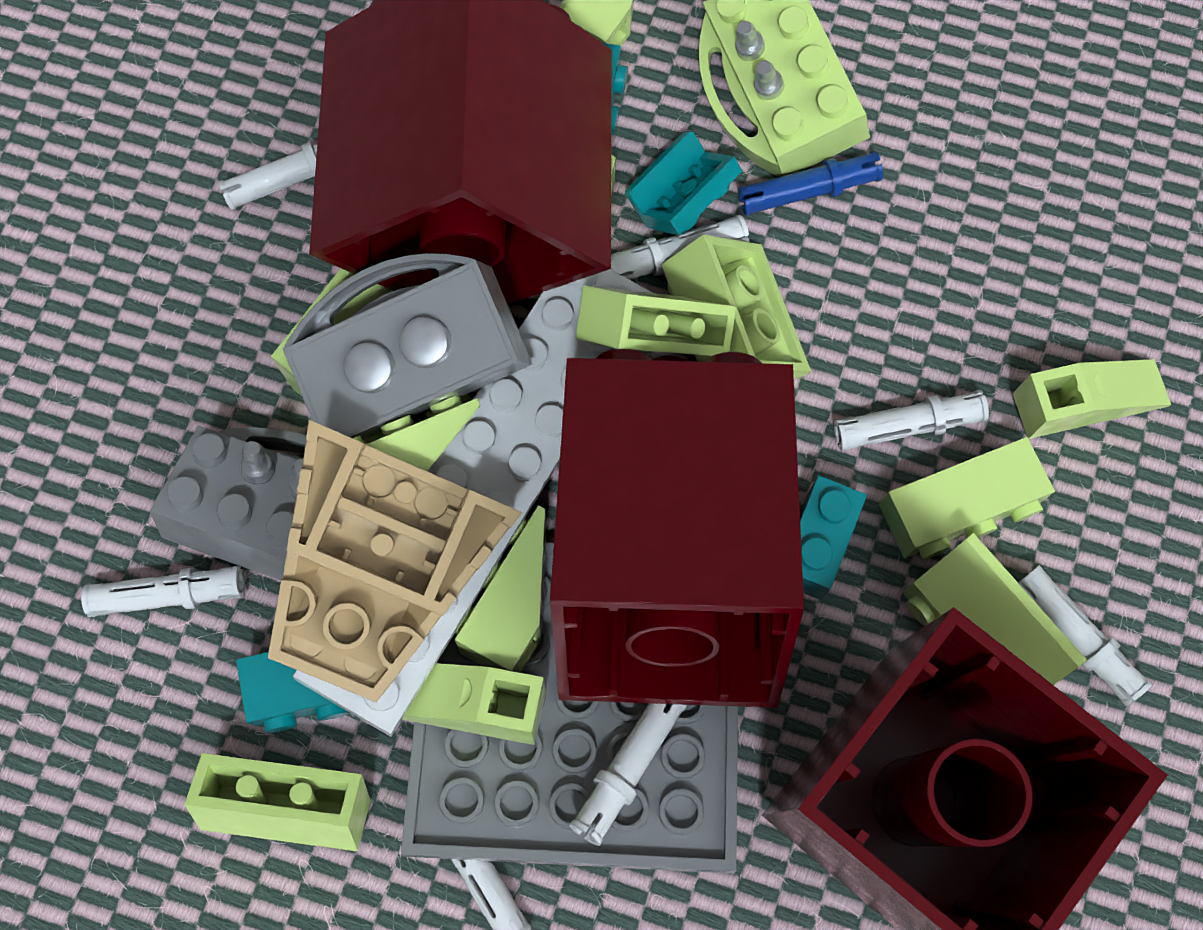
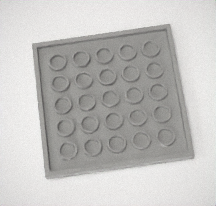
(517, 799)

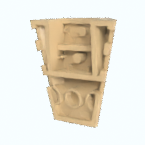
(373, 561)

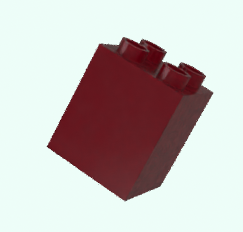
(465, 139)
(676, 531)
(964, 789)

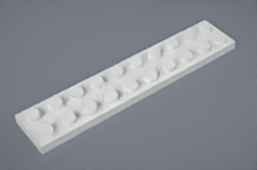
(501, 454)

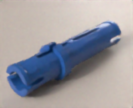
(806, 184)

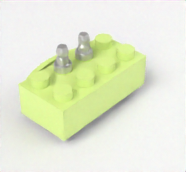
(782, 82)

